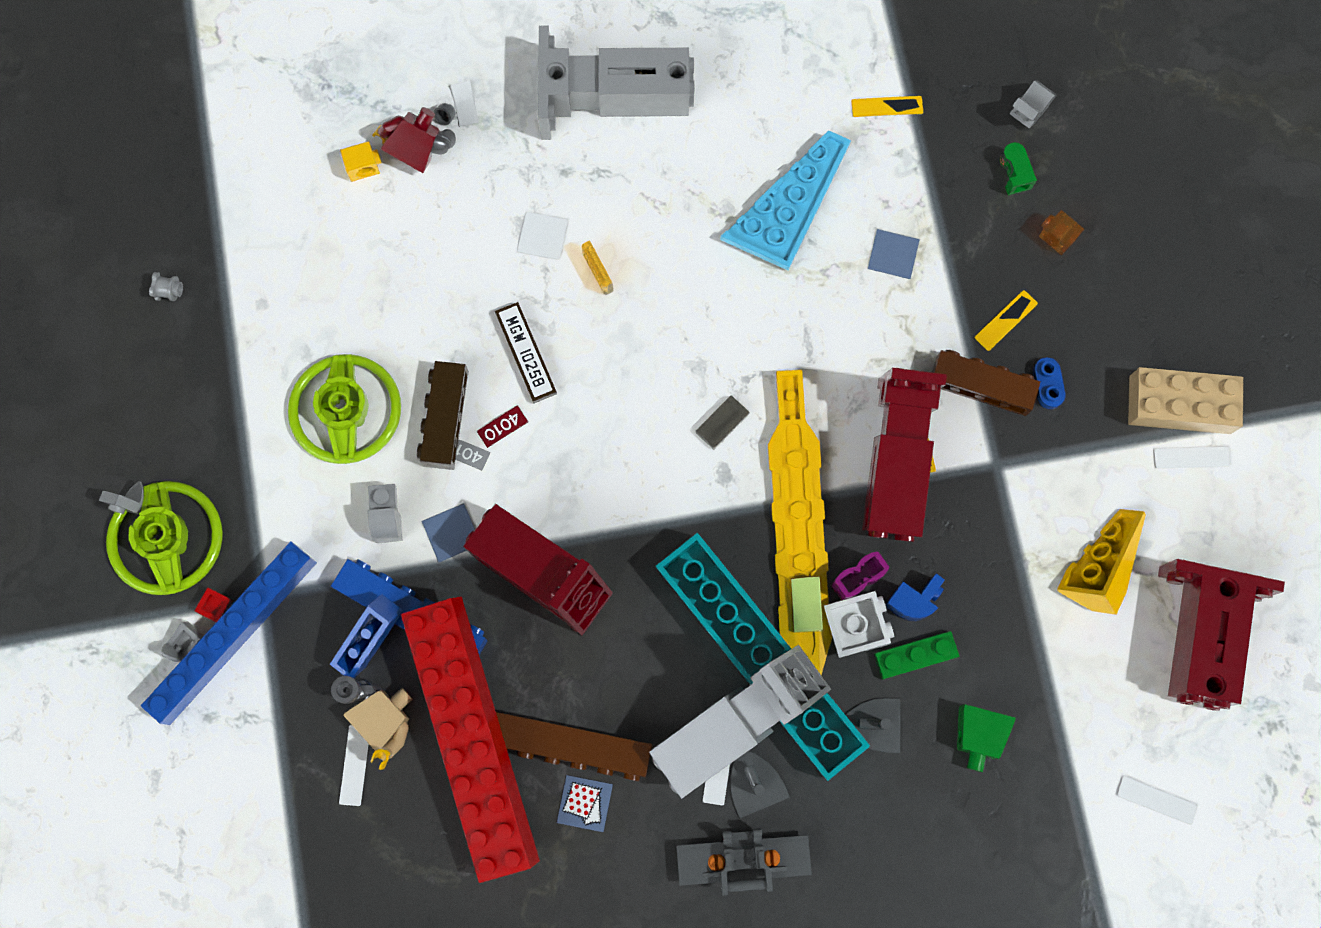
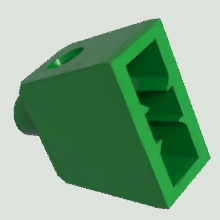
(982, 734)

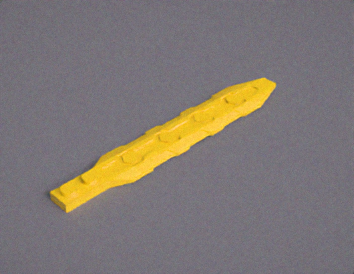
(798, 513)

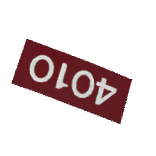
(502, 426)

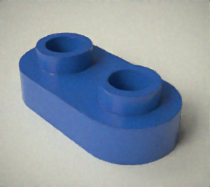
(1049, 382)

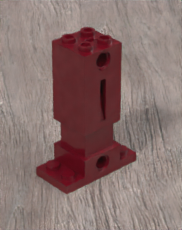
(902, 454)

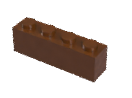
(987, 383)

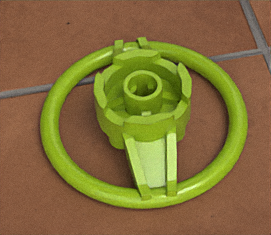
(342, 422)
(165, 552)

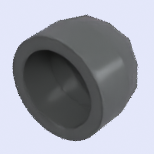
(441, 111)

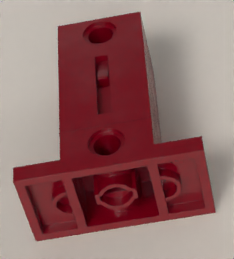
(539, 568)
(1213, 631)

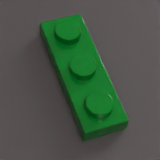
(916, 655)

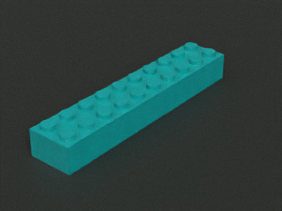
(752, 643)

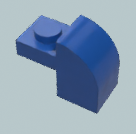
(913, 605)

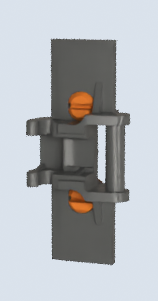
(744, 850)

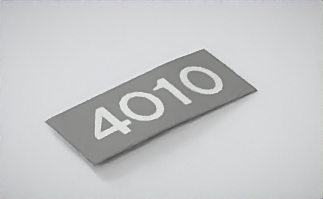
(471, 455)

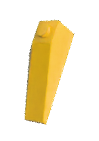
(1104, 571)

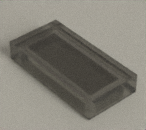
(722, 422)

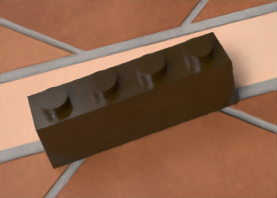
(443, 415)

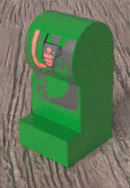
(1018, 168)

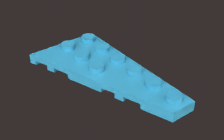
(786, 210)

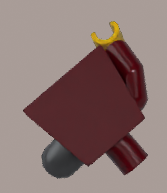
(414, 138)

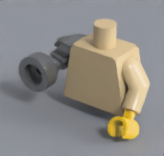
(377, 717)

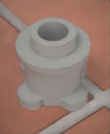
(165, 287)

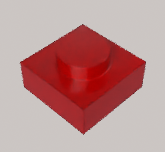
(213, 605)

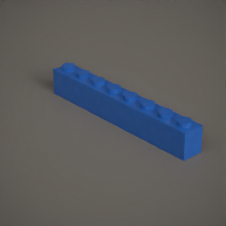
(228, 634)

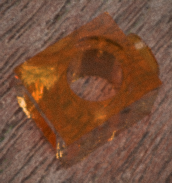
(1060, 232)

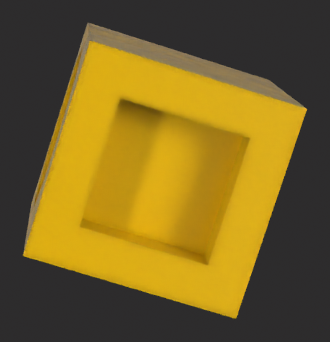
(361, 161)

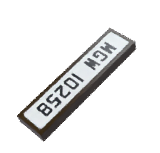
(525, 352)

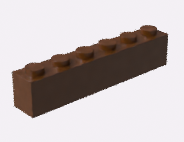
(575, 746)

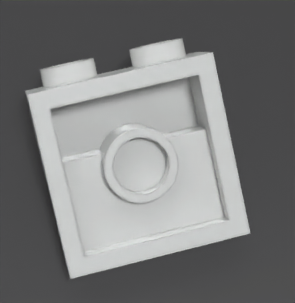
(859, 624)

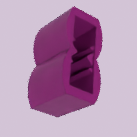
(865, 573)

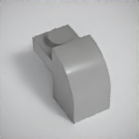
(1032, 104)
(383, 514)

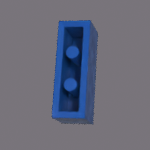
(366, 637)

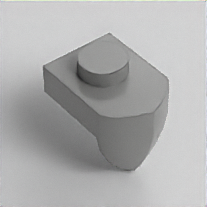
(131, 502)
(181, 642)

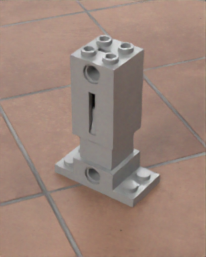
(615, 82)
(739, 721)

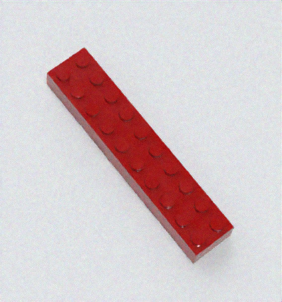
(470, 739)

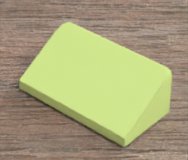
(807, 604)

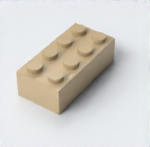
(1185, 400)

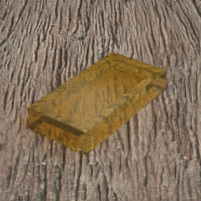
(597, 268)

